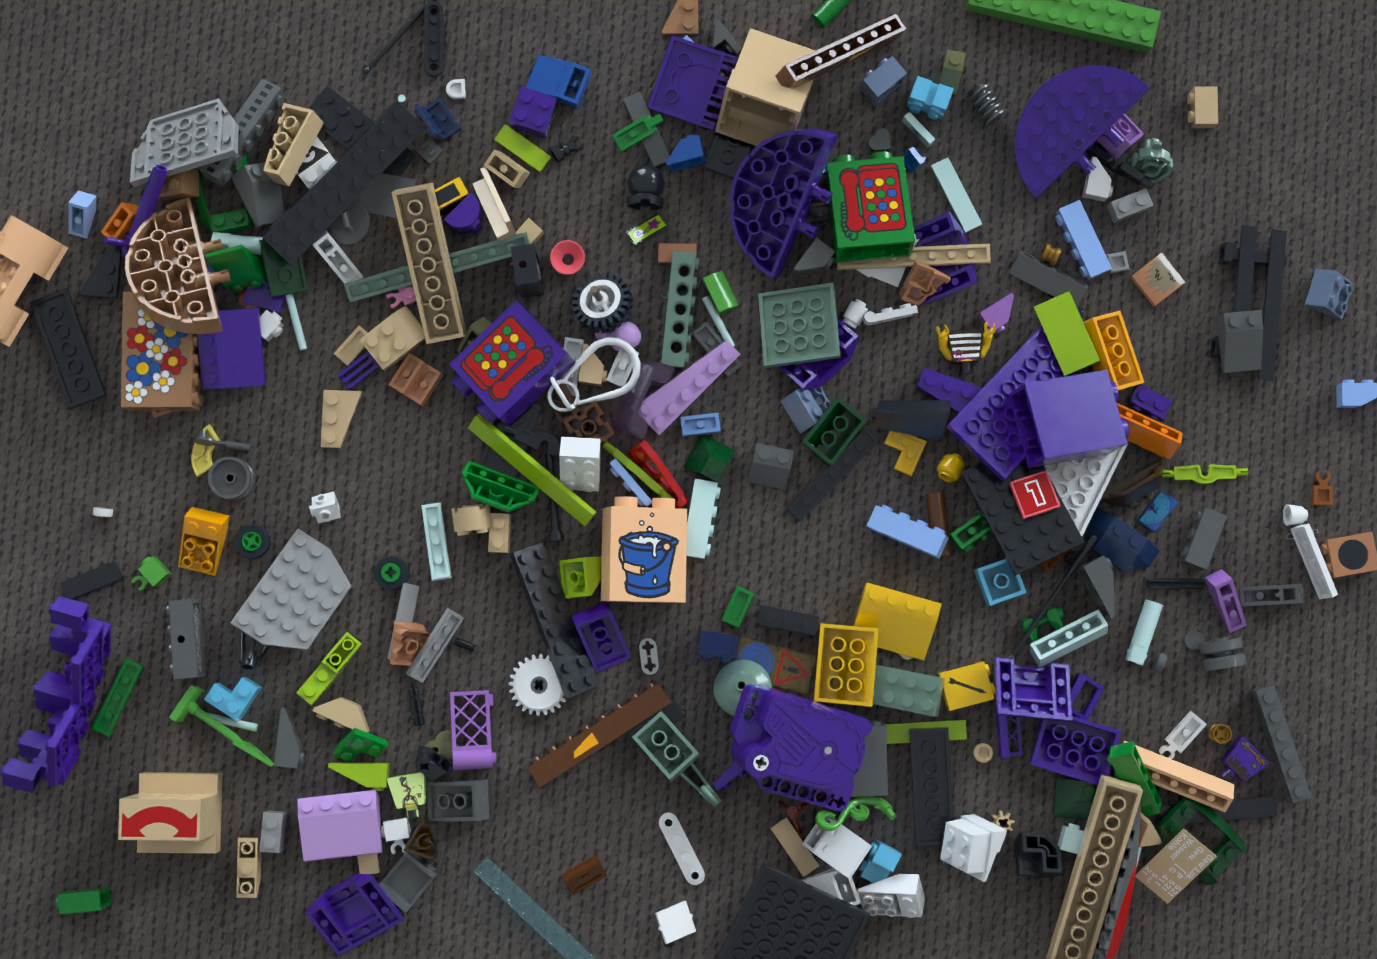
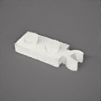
(1183, 734)

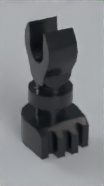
(558, 153)

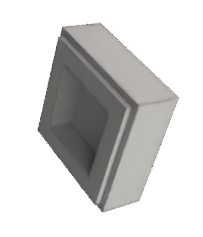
(1118, 262)

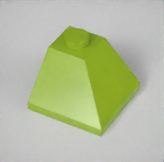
(580, 576)

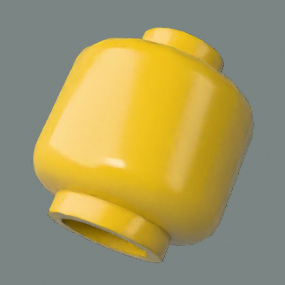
(950, 467)

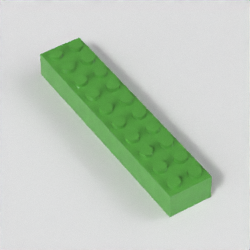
(1094, 20)

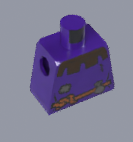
(1242, 760)

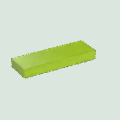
(522, 148)

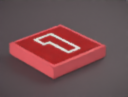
(1034, 494)

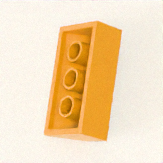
(1114, 350)

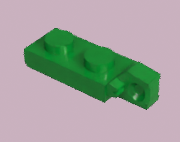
(637, 132)

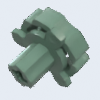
(1153, 159)

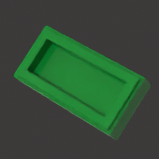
(737, 607)

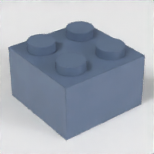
(883, 80)

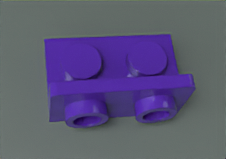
(1149, 402)

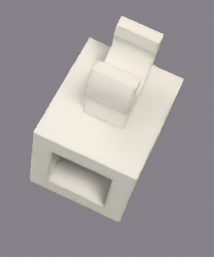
(396, 830)

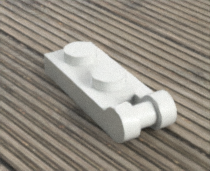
(889, 314)

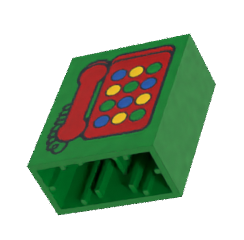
(869, 208)

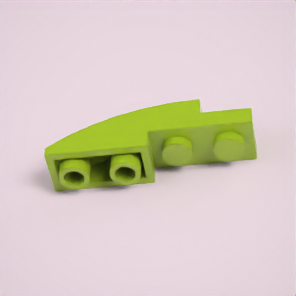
(329, 669)

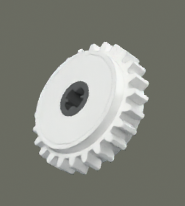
(525, 684)

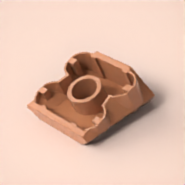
(407, 642)

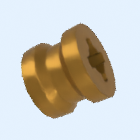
(1050, 254)

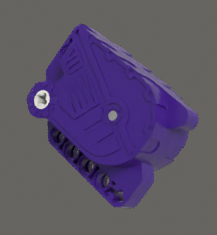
(798, 744)

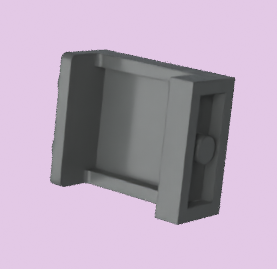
(408, 880)

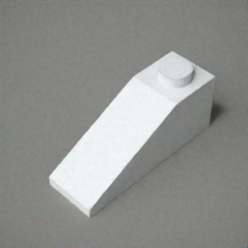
(336, 258)

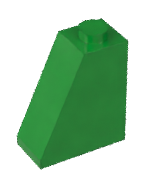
(83, 900)

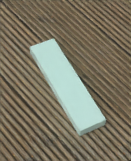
(956, 195)
(436, 542)

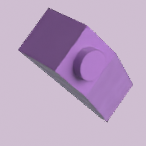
(1226, 600)

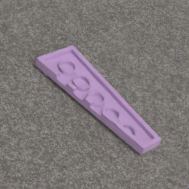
(675, 396)

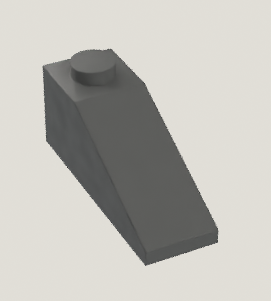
(1272, 595)
(288, 744)

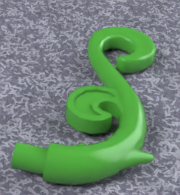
(859, 815)

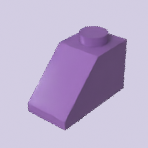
(997, 313)

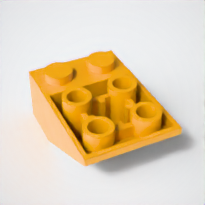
(202, 540)

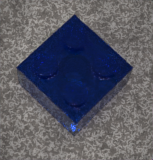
(718, 645)

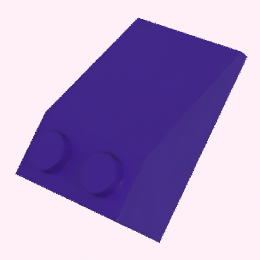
(601, 636)

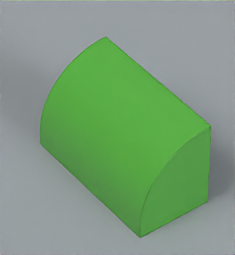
(720, 292)

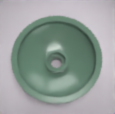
(730, 676)

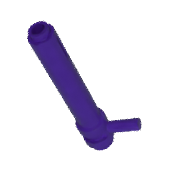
(145, 209)

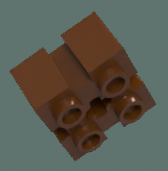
(592, 414)

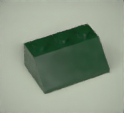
(833, 431)

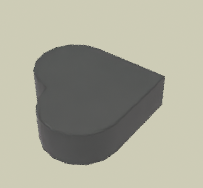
(880, 141)

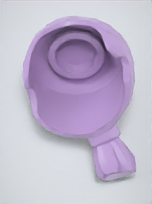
(627, 332)

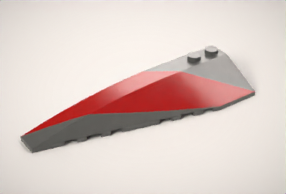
(1118, 908)

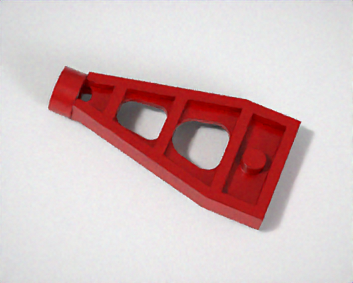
(641, 454)

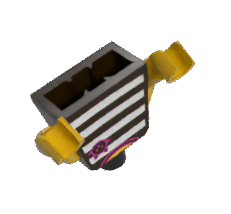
(965, 346)

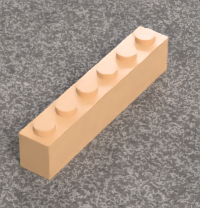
(1187, 780)

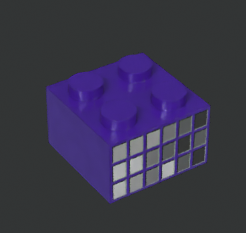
(533, 112)

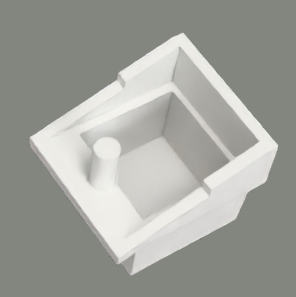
(972, 845)

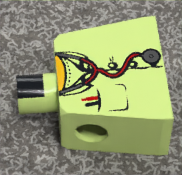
(408, 792)

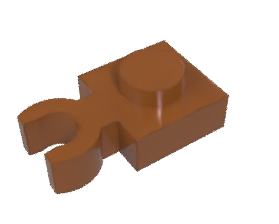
(1322, 493)

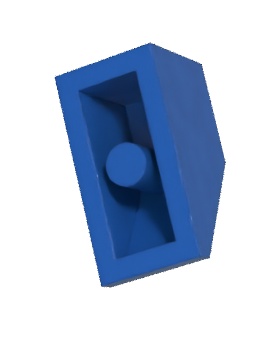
(687, 154)

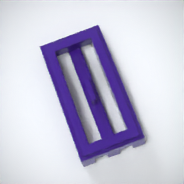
(357, 371)

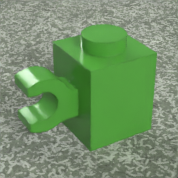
(153, 573)

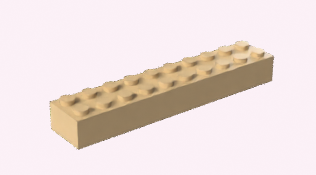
(1095, 869)

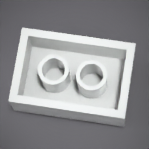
(580, 463)

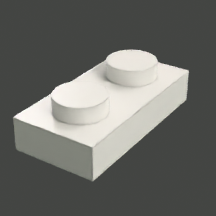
(620, 369)

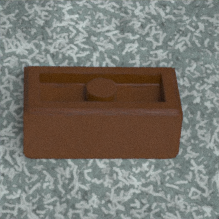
(584, 874)

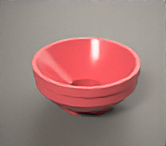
(563, 248)

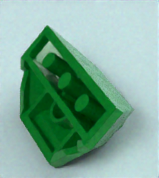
(497, 488)

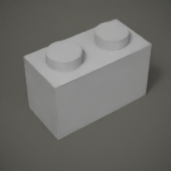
(1129, 205)
(273, 831)

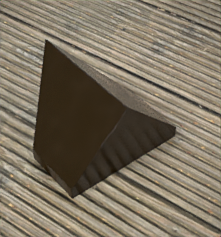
(422, 841)

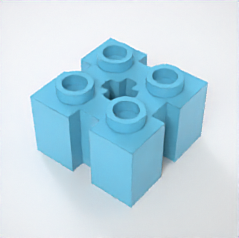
(929, 98)

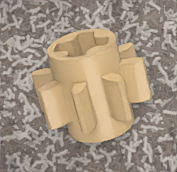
(1008, 822)

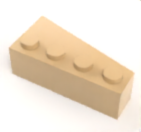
(291, 143)

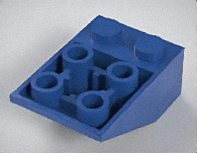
(560, 79)

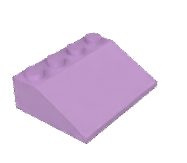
(340, 825)

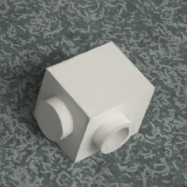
(270, 325)

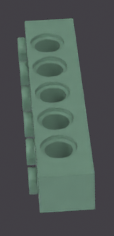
(679, 260)

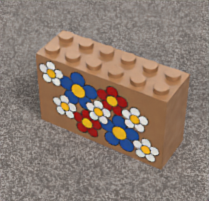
(157, 364)

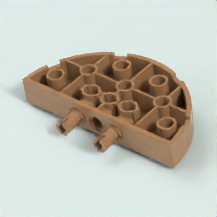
(171, 272)

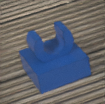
(913, 159)

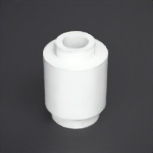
(855, 313)

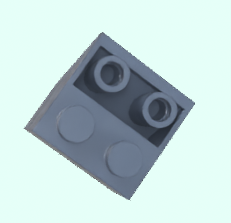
(1329, 293)
(806, 407)

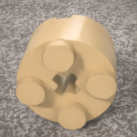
(471, 518)

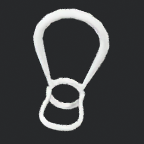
(609, 395)

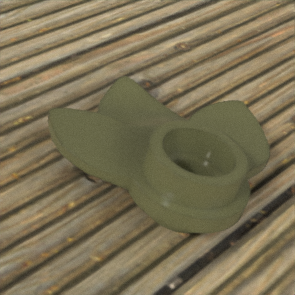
(444, 744)

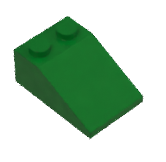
(243, 267)

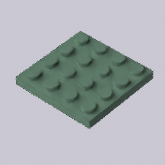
(799, 325)

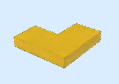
(911, 450)

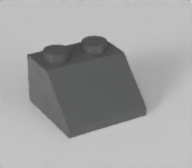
(815, 260)
(771, 466)

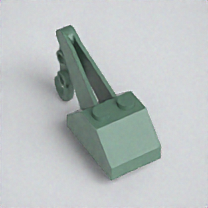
(672, 753)

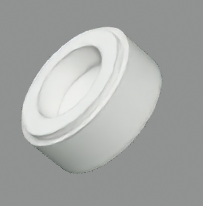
(102, 512)

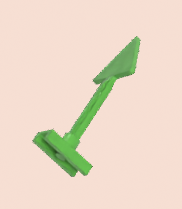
(189, 705)

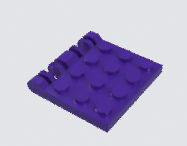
(690, 81)

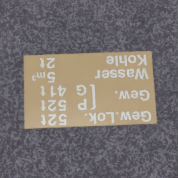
(1175, 866)

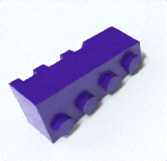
(946, 388)

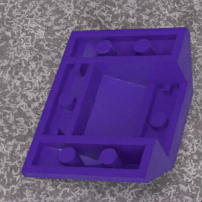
(943, 232)
(817, 373)
(1033, 690)
(353, 913)

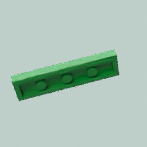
(117, 697)

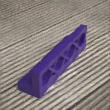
(1002, 731)

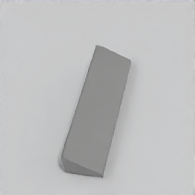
(406, 606)

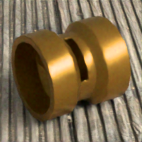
(1223, 733)

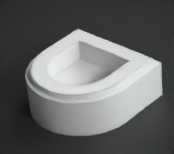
(456, 89)

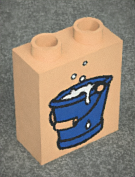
(644, 552)

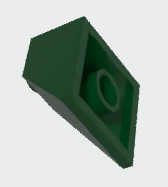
(709, 458)
(1073, 798)

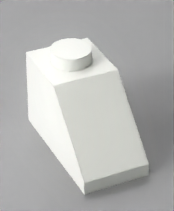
(1097, 183)

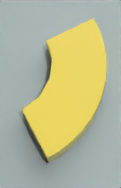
(202, 455)

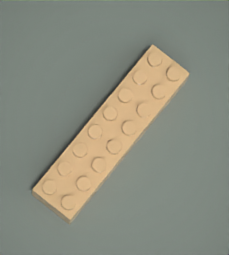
(429, 263)

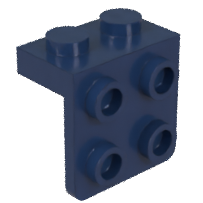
(439, 119)

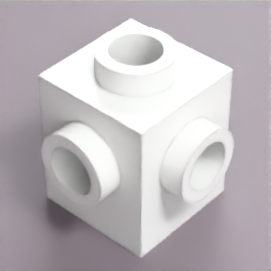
(325, 507)

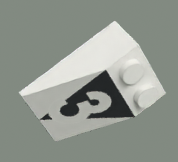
(315, 163)

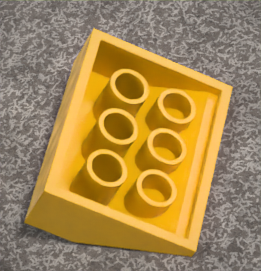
(902, 619)
(846, 665)

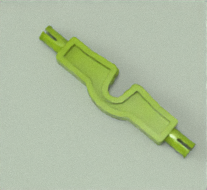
(632, 467)
(1215, 472)

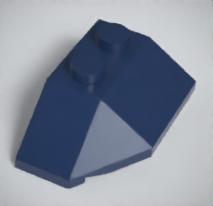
(1120, 542)

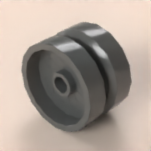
(243, 480)
(1222, 653)

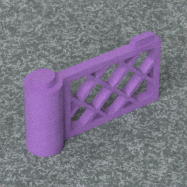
(475, 756)

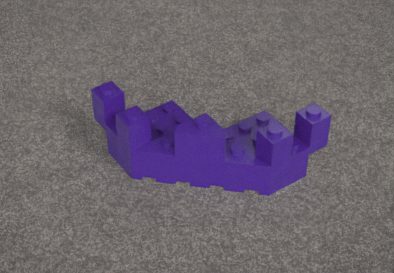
(64, 695)

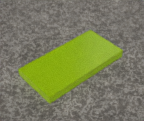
(1067, 334)

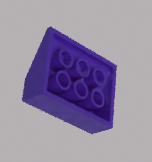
(235, 354)
(1074, 748)

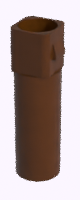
(937, 516)

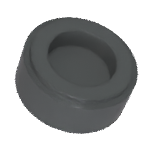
(1160, 662)

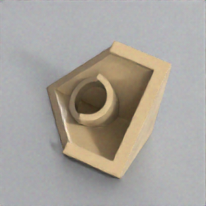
(1148, 835)

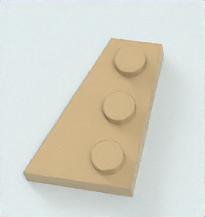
(336, 416)

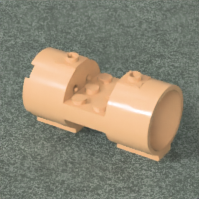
(25, 253)

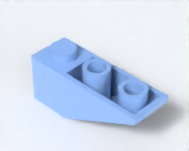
(1355, 394)

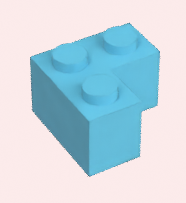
(234, 702)
(879, 862)

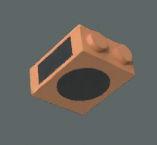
(1350, 554)

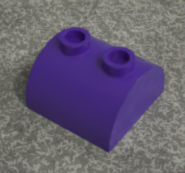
(466, 217)

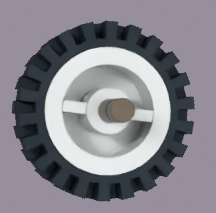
(602, 302)

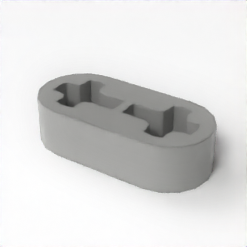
(643, 656)

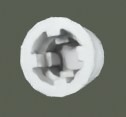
(1294, 515)

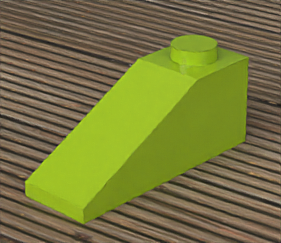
(366, 774)

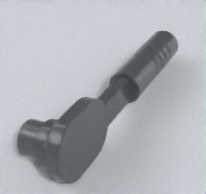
(202, 439)

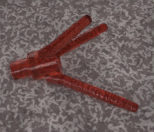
(794, 811)

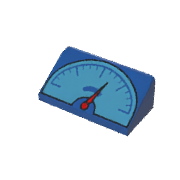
(1157, 511)

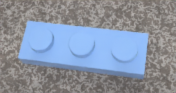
(630, 484)

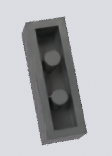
(1203, 538)

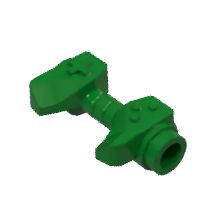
(1052, 615)

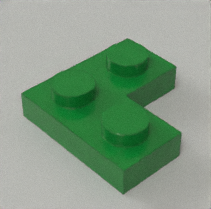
(359, 741)

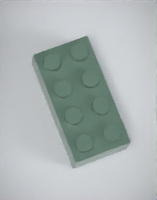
(907, 690)

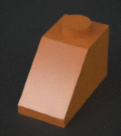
(120, 221)

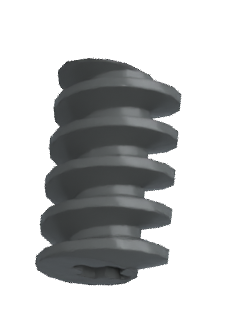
(985, 103)

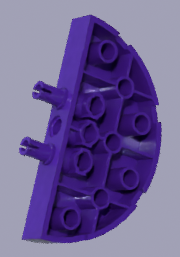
(1069, 118)
(775, 192)

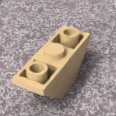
(343, 713)
(248, 867)

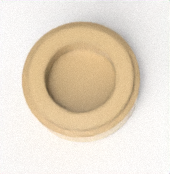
(983, 752)

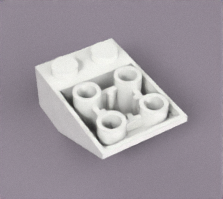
(838, 848)
(835, 884)
(894, 896)

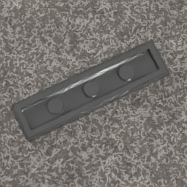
(654, 144)

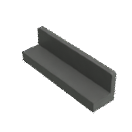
(1047, 277)

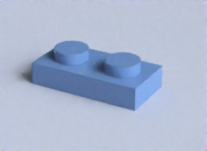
(700, 424)

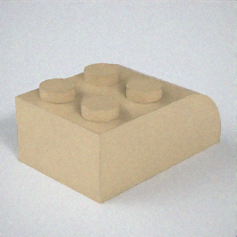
(394, 338)

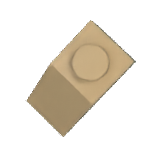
(592, 370)

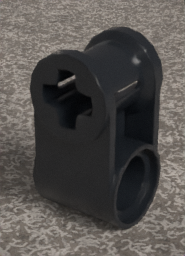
(432, 765)

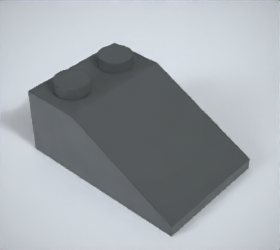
(259, 194)
(1240, 340)
(1100, 583)
(458, 800)

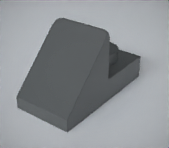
(723, 36)

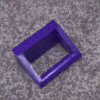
(1075, 688)

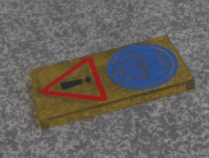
(784, 666)

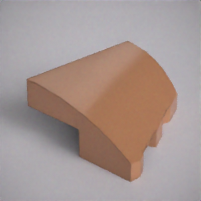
(921, 283)

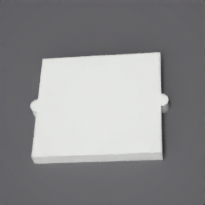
(675, 922)

